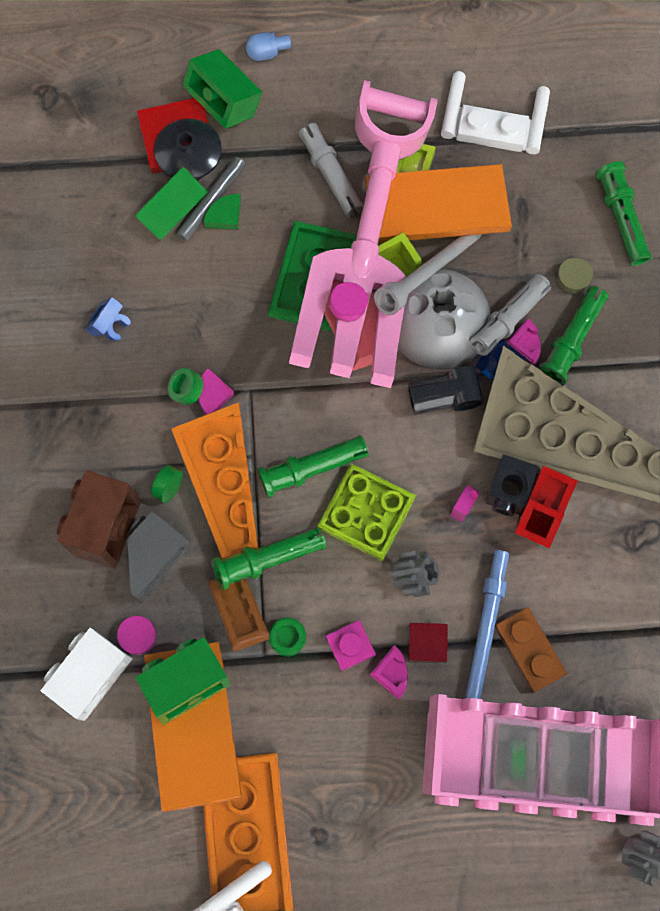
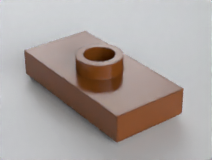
(239, 614)

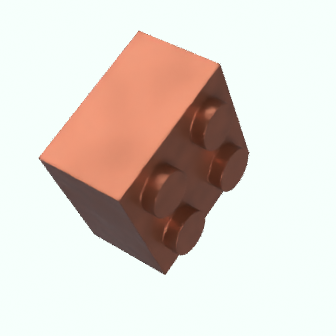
(98, 519)

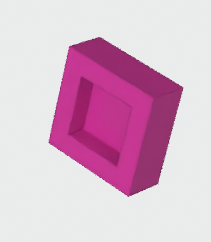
(350, 645)

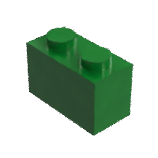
(222, 88)
(182, 680)

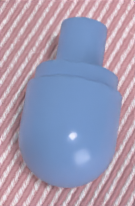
(266, 46)

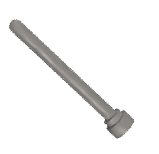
(394, 295)

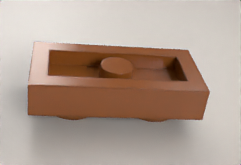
(530, 650)

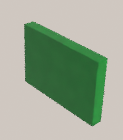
(303, 244)

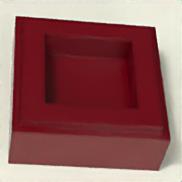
(428, 642)

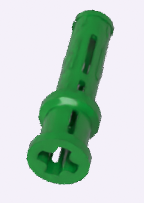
(617, 198)
(568, 347)
(296, 470)
(252, 561)

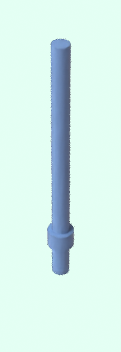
(494, 589)

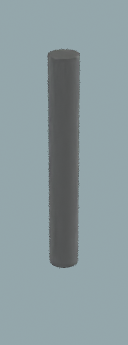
(213, 195)

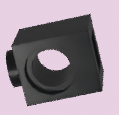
(515, 471)

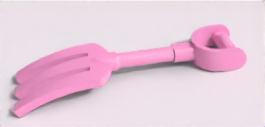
(362, 261)

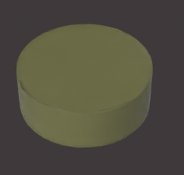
(574, 275)

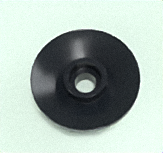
(198, 157)

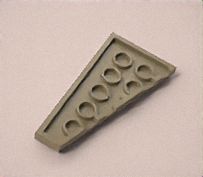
(556, 428)

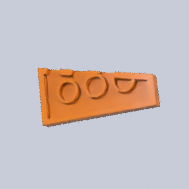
(219, 472)

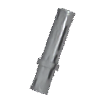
(325, 159)
(502, 322)

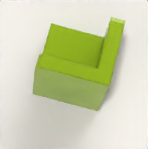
(401, 254)

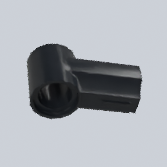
(454, 390)

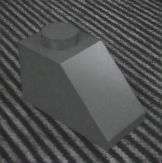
(152, 553)

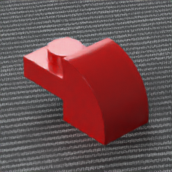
(545, 507)

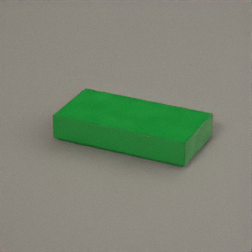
(171, 204)

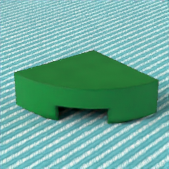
(224, 213)

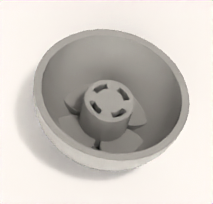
(432, 333)

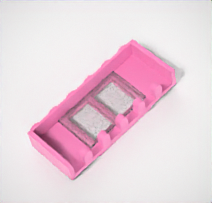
(542, 759)

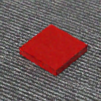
(156, 118)

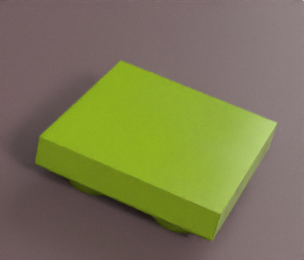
(366, 512)

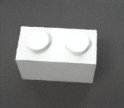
(85, 674)

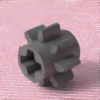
(415, 573)
(643, 857)

